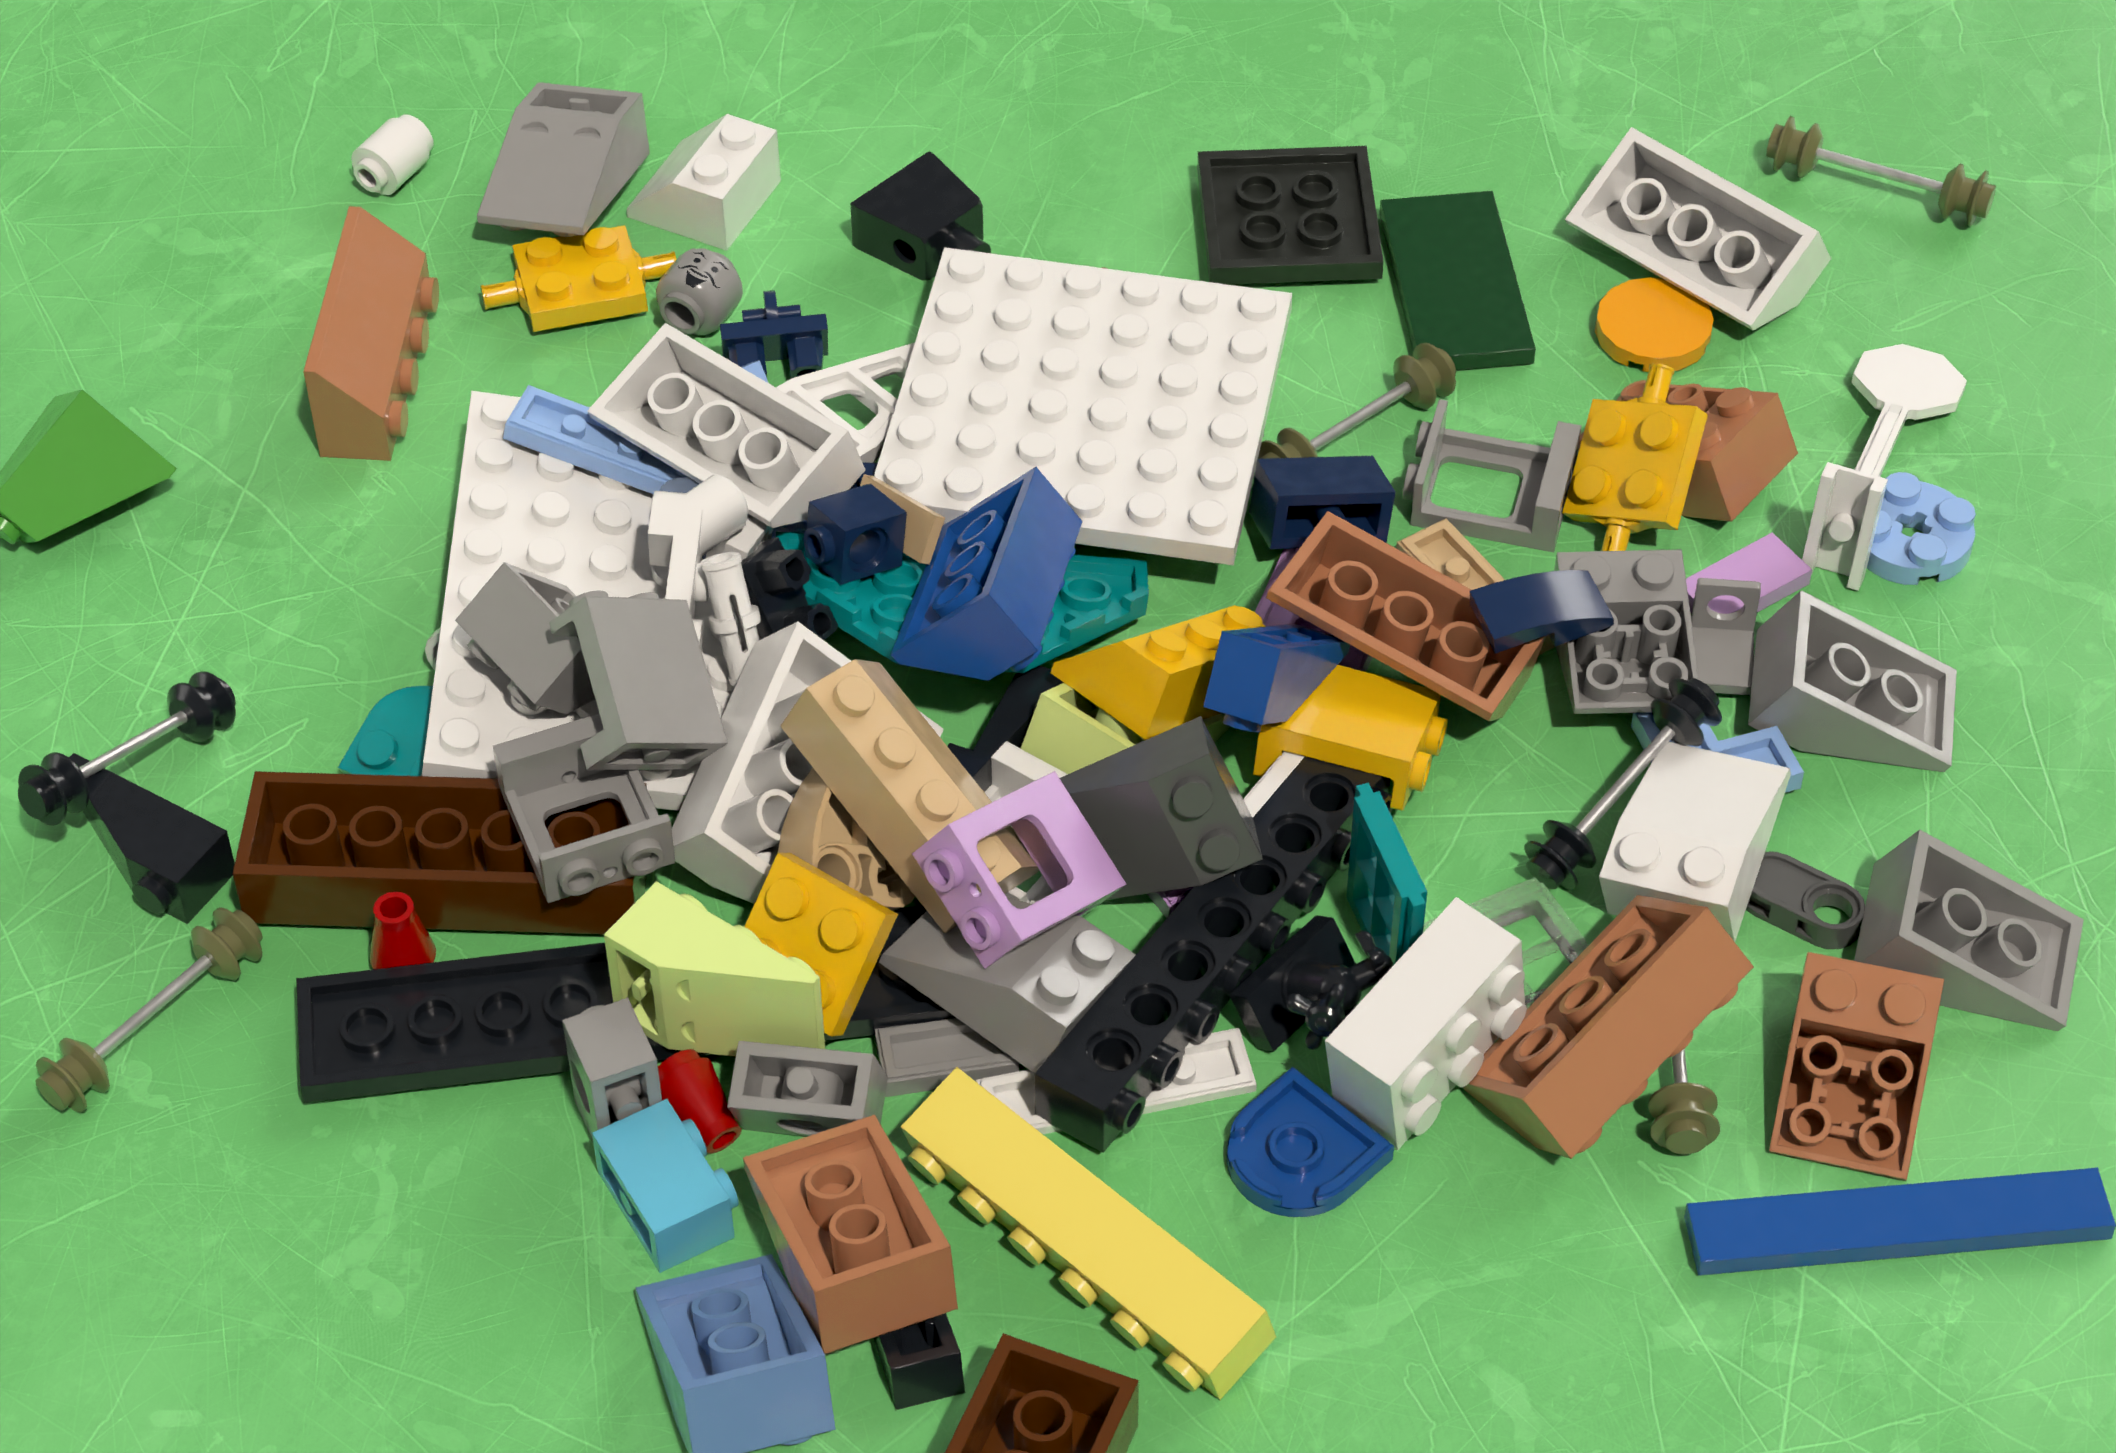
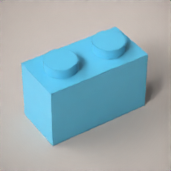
(665, 1184)

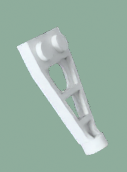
(858, 380)

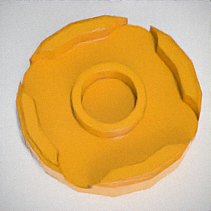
(1653, 324)

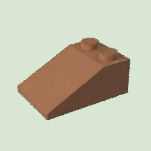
(852, 1233)

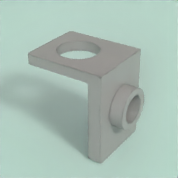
(1725, 640)

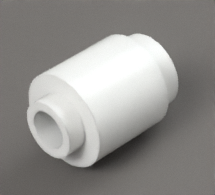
(392, 154)

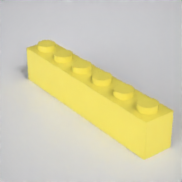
(1088, 1234)

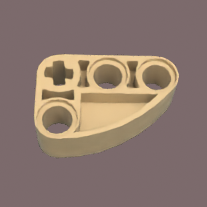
(832, 841)

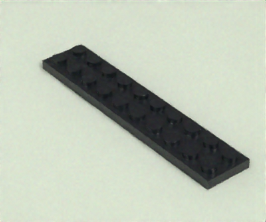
(498, 1018)

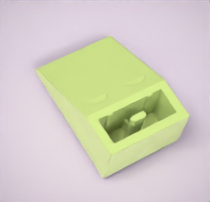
(708, 981)

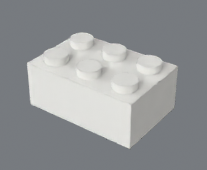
(1428, 1023)

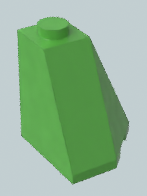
(72, 468)

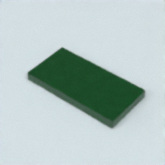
(1457, 278)

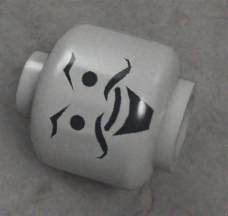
(699, 292)

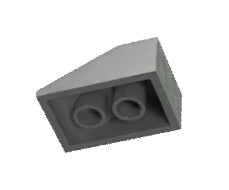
(1167, 812)

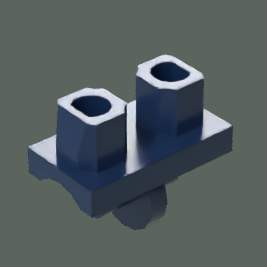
(777, 335)

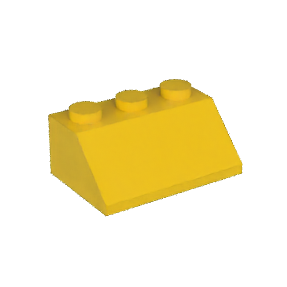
(1156, 676)

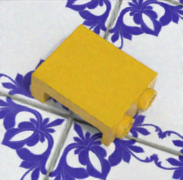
(1364, 726)

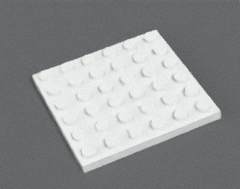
(1111, 382)

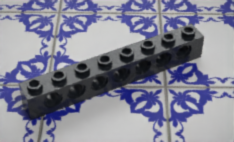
(1198, 957)

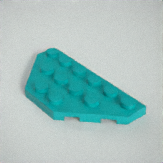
(1093, 601)

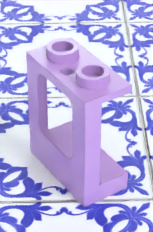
(1057, 843)

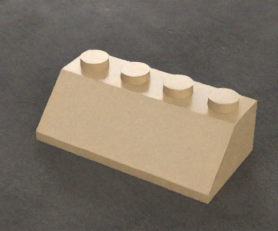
(895, 775)

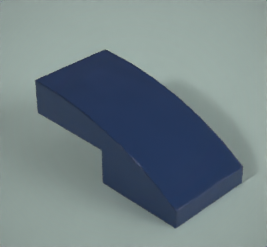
(1538, 605)

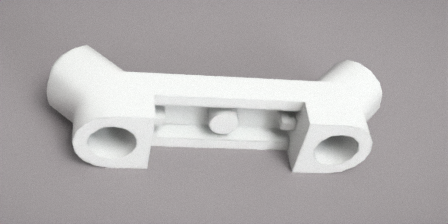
(686, 529)

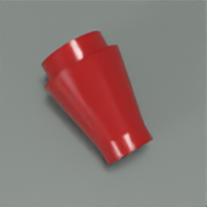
(399, 934)
(698, 1095)

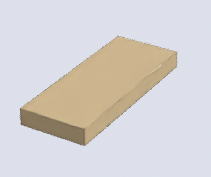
(922, 523)

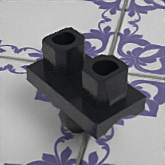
(776, 586)

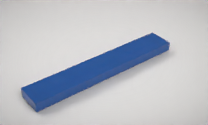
(1898, 1221)

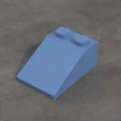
(737, 1358)

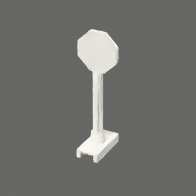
(1903, 386)

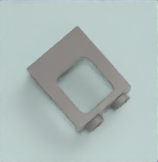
(1542, 493)
(548, 776)

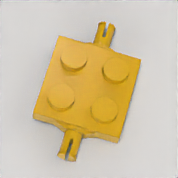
(578, 278)
(1635, 462)

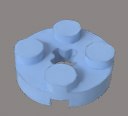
(1936, 513)

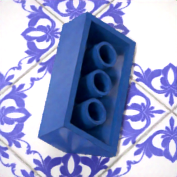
(991, 583)

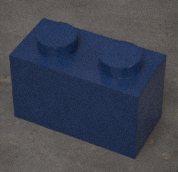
(1297, 492)

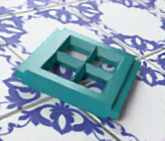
(1383, 878)

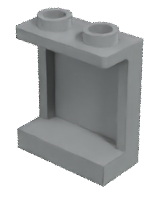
(644, 681)

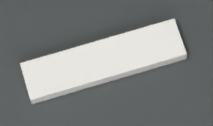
(1207, 1073)

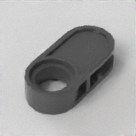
(1790, 893)

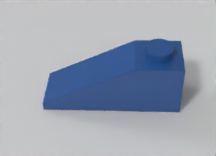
(1269, 672)

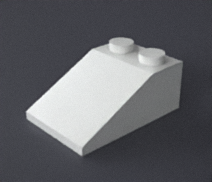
(1695, 832)

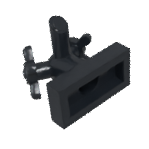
(1308, 982)

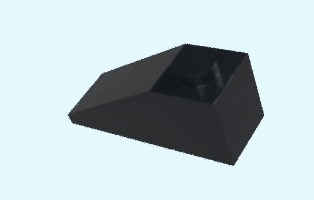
(160, 848)

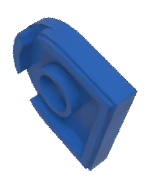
(1301, 1149)

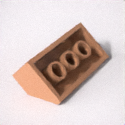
(368, 340)
(1401, 616)
(1609, 1023)

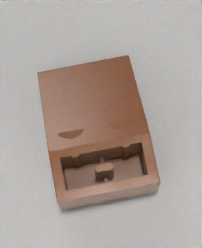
(1739, 450)
(1856, 1066)

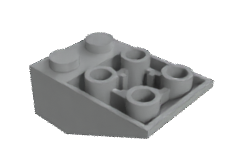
(565, 158)
(1650, 638)

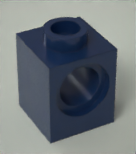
(855, 533)

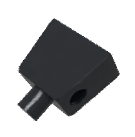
(916, 216)

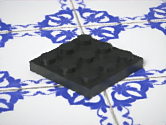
(1289, 215)

